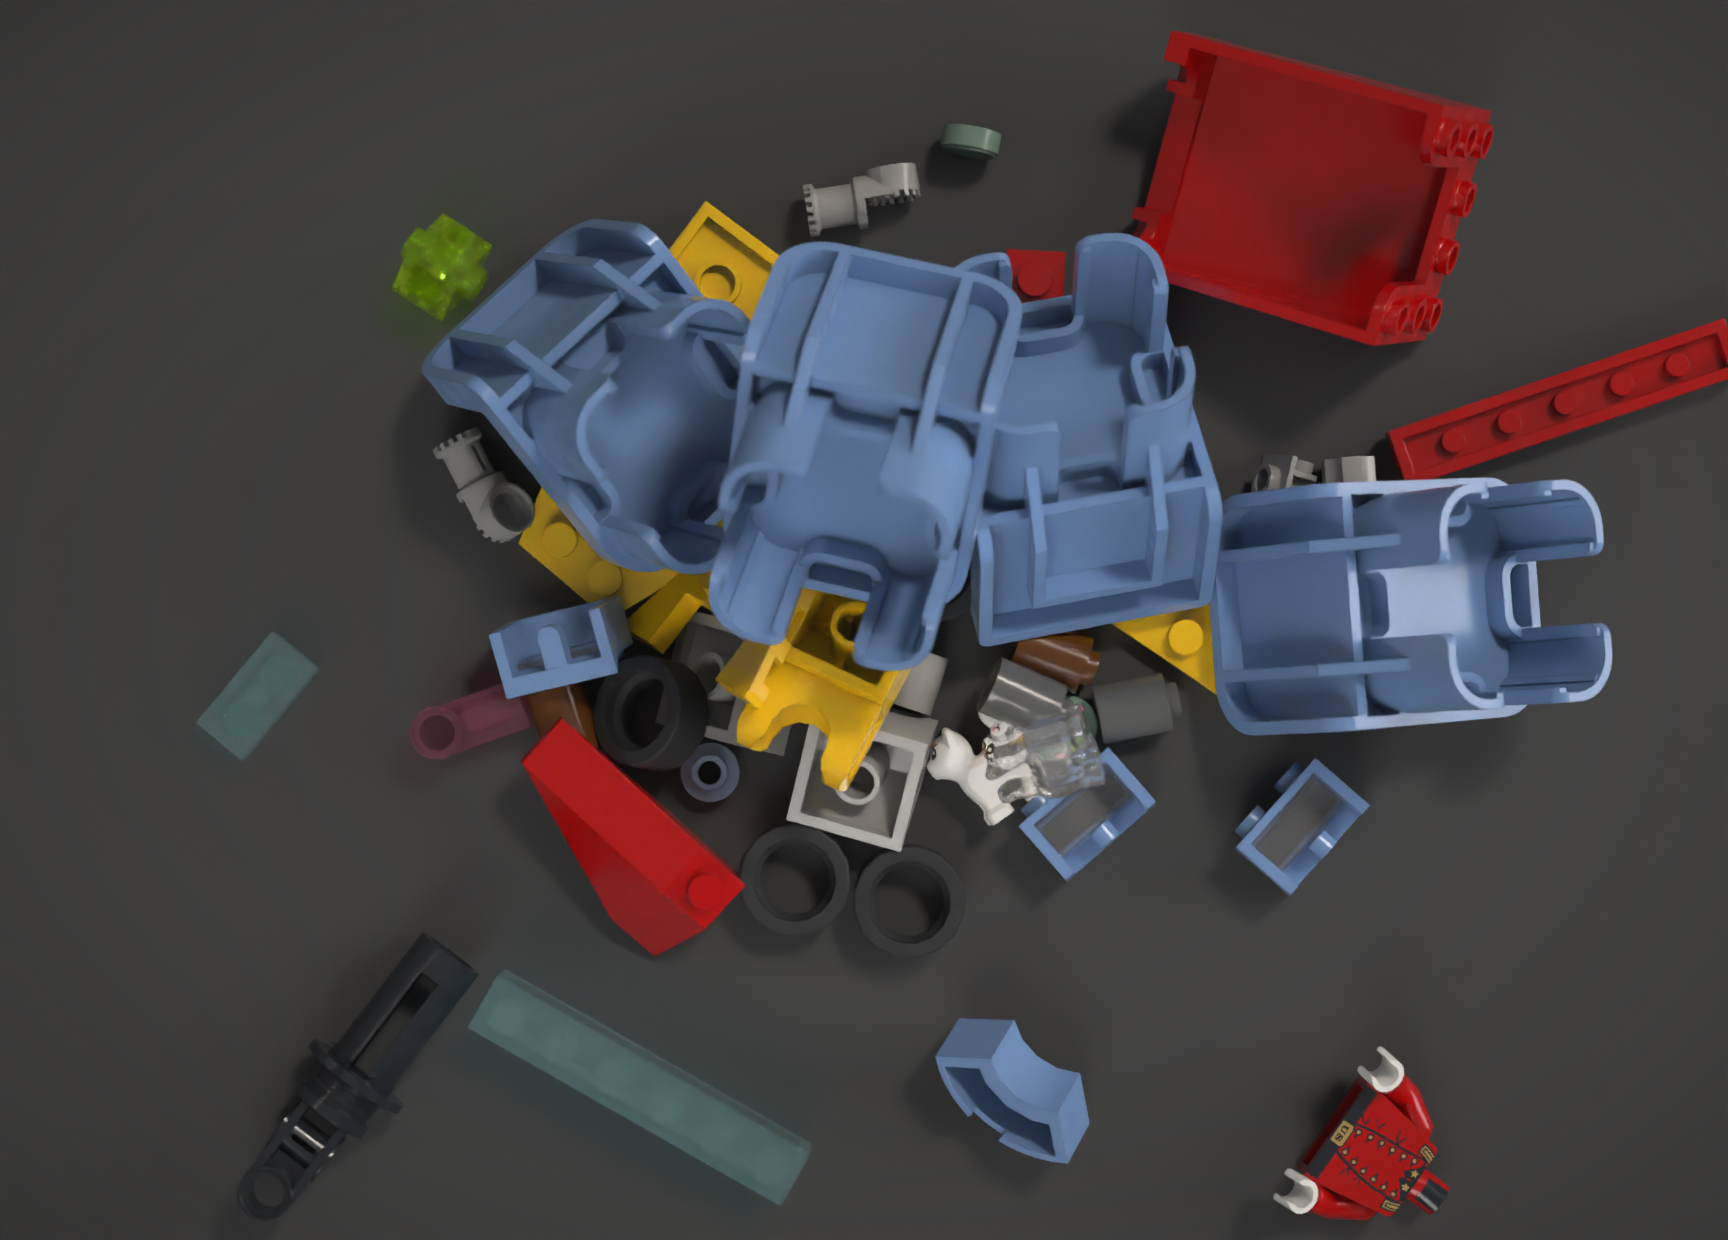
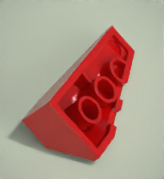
(636, 854)

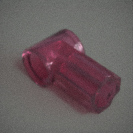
(475, 719)

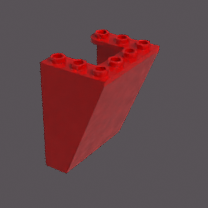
(1310, 190)

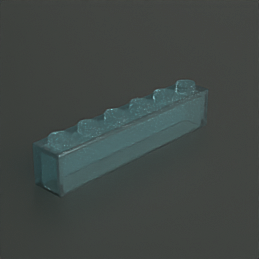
(641, 1086)

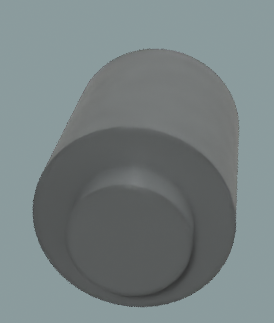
(1021, 695)
(1135, 707)

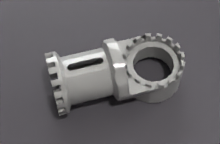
(847, 203)
(481, 485)

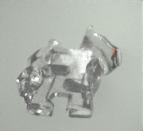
(1055, 751)

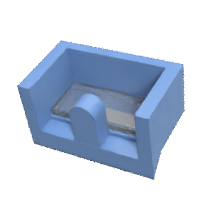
(561, 646)
(1087, 821)
(1300, 825)

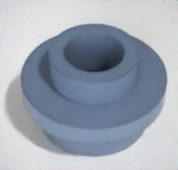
(729, 773)

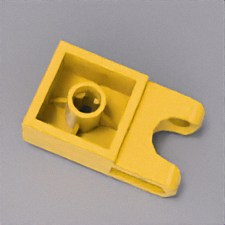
(825, 689)

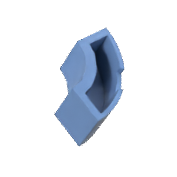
(1013, 1089)

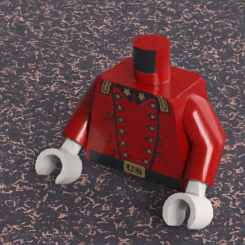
(1370, 1152)

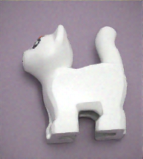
(954, 760)

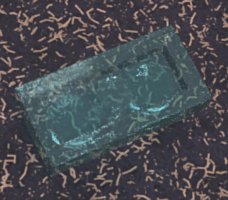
(258, 695)

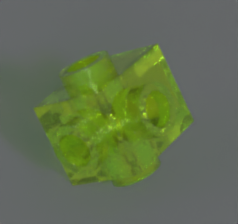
(442, 267)

